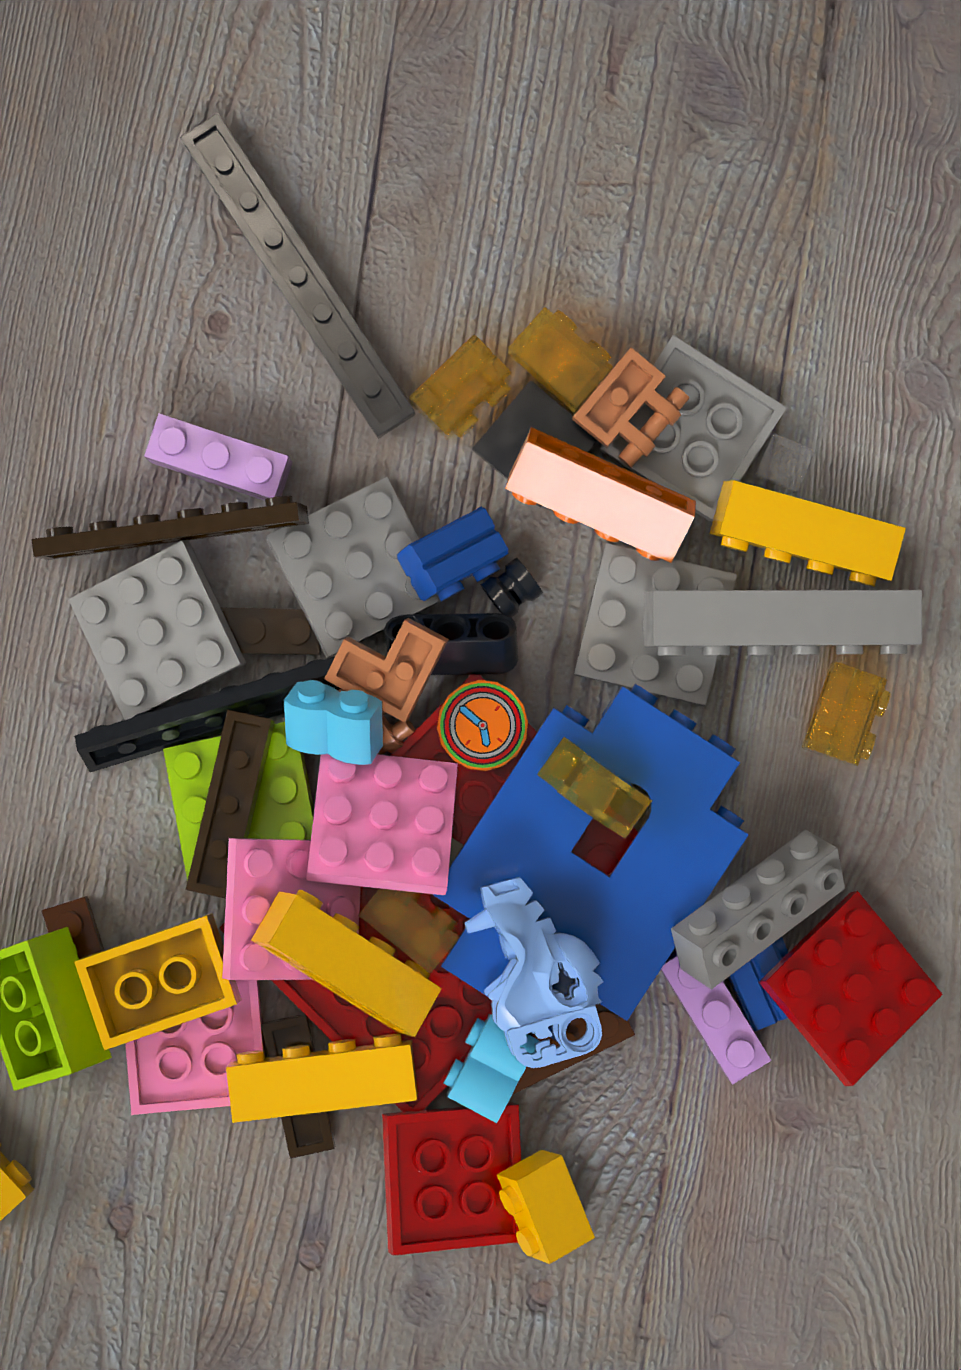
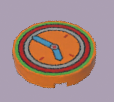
(482, 725)

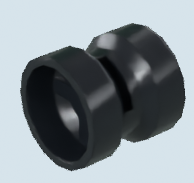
(511, 588)

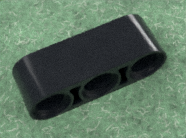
(475, 644)

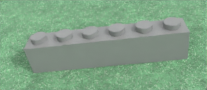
(782, 619)

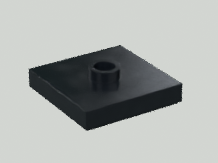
(529, 409)

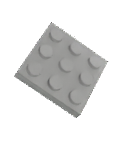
(715, 434)
(348, 566)
(614, 628)
(157, 630)

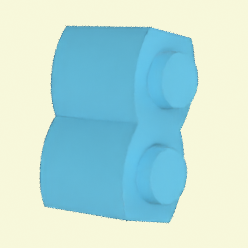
(333, 722)
(488, 1072)

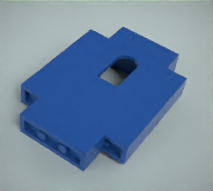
(655, 883)

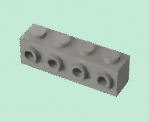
(758, 909)

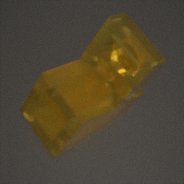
(594, 788)

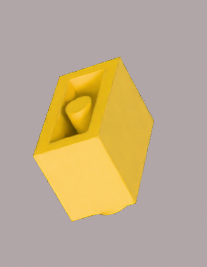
(544, 1206)

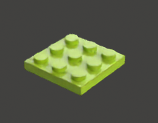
(283, 801)

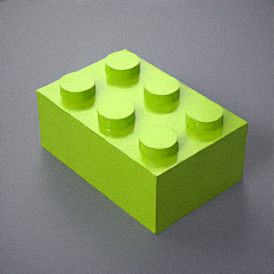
(45, 1012)

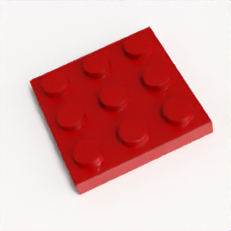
(851, 988)
(446, 1180)

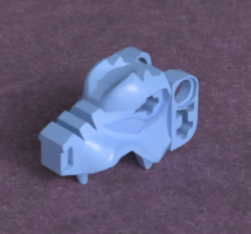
(524, 991)

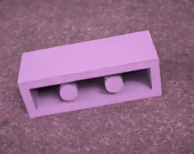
(217, 458)
(718, 1022)

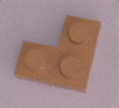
(391, 678)

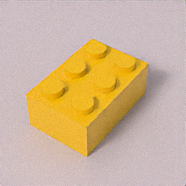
(157, 981)

